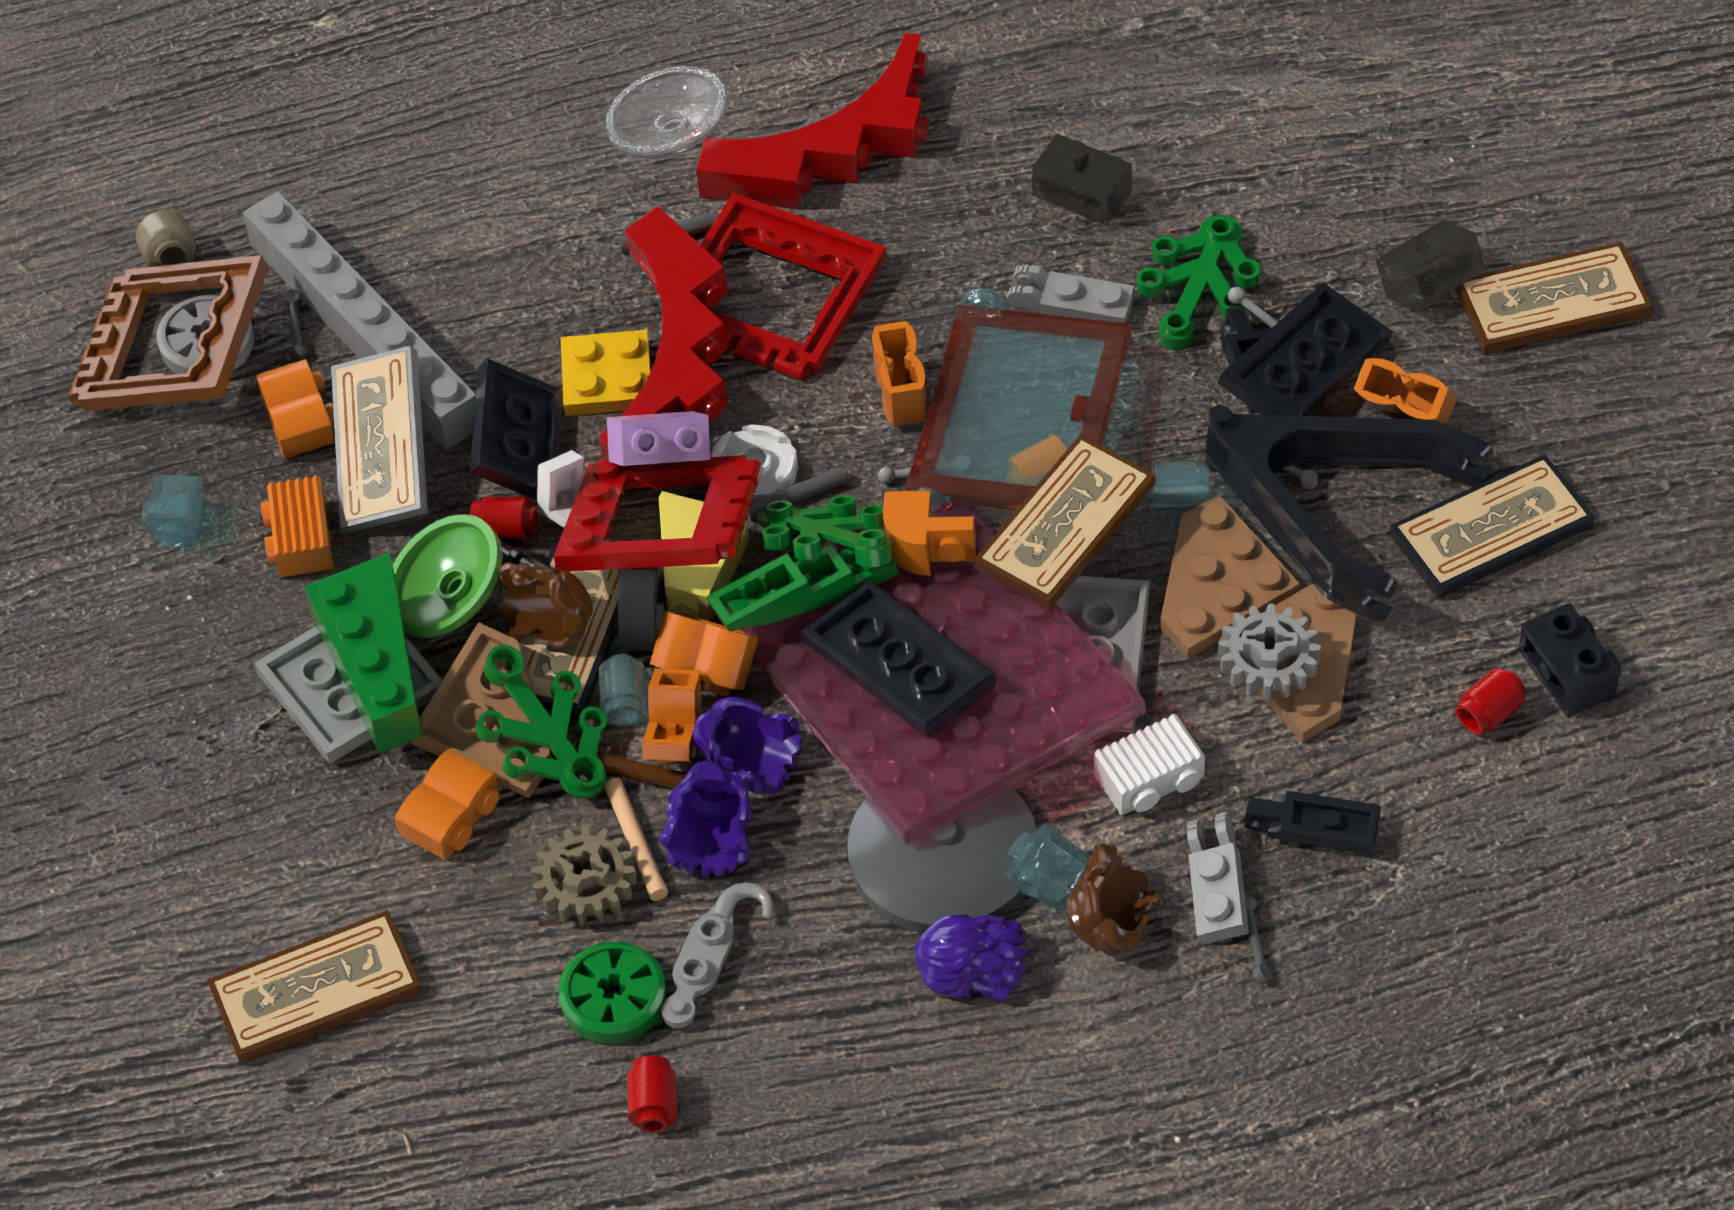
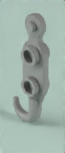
(707, 951)

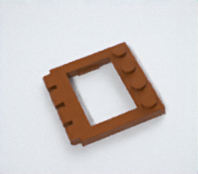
(98, 380)

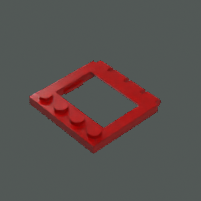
(807, 244)
(716, 533)

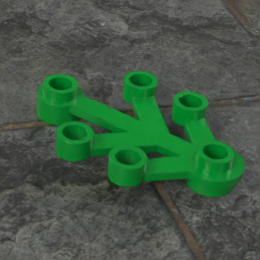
(1217, 238)
(829, 523)
(544, 729)

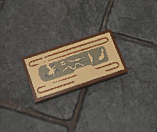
(1553, 298)
(1064, 522)
(314, 987)

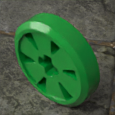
(626, 1014)

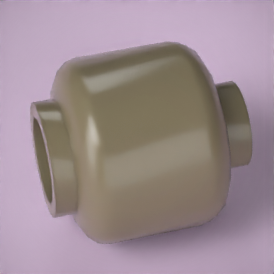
(165, 239)

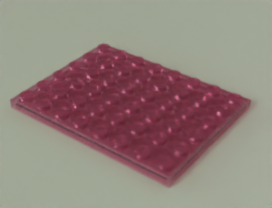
(1047, 702)

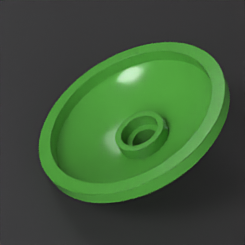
(447, 574)

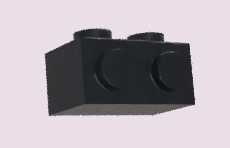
(1569, 659)

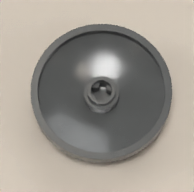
(945, 870)

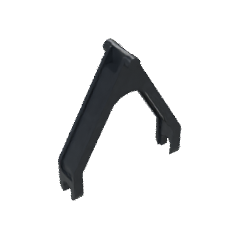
(1255, 446)

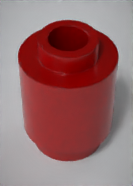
(509, 516)
(1490, 701)
(652, 1094)

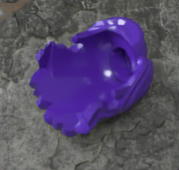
(749, 743)
(707, 821)
(971, 954)

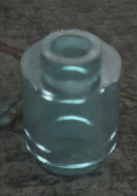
(1179, 484)
(622, 689)

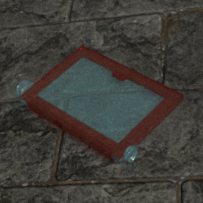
(1014, 400)

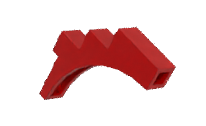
(833, 149)
(691, 336)

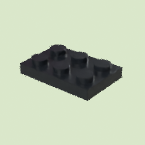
(514, 427)

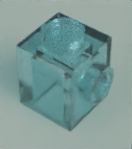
(175, 510)
(1045, 864)

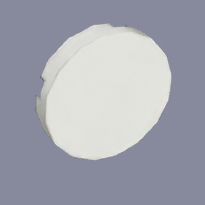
(768, 447)

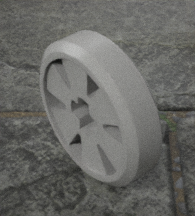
(180, 332)

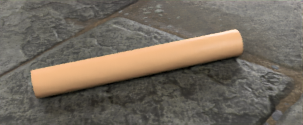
(636, 839)

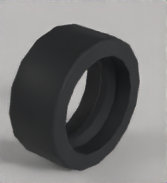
(640, 607)

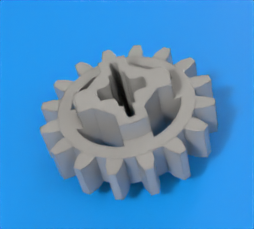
(1269, 651)

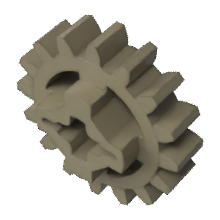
(584, 875)

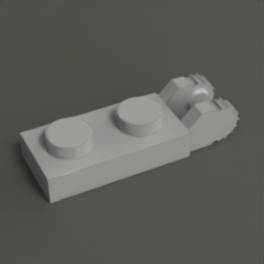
(1070, 295)
(1217, 882)

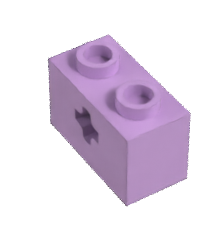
(658, 438)

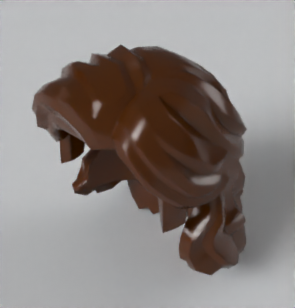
(543, 603)
(1110, 902)

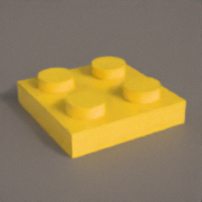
(603, 371)

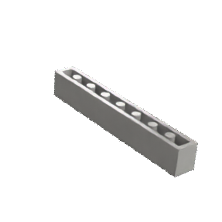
(356, 311)

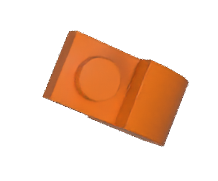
(922, 538)
(673, 712)

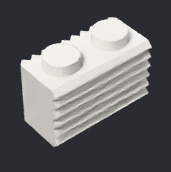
(1149, 765)

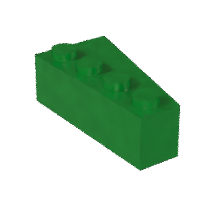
(367, 640)

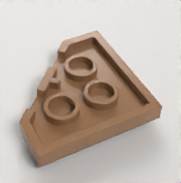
(1217, 573)
(460, 701)
(1321, 701)

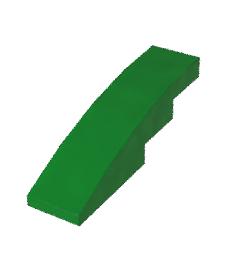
(792, 589)

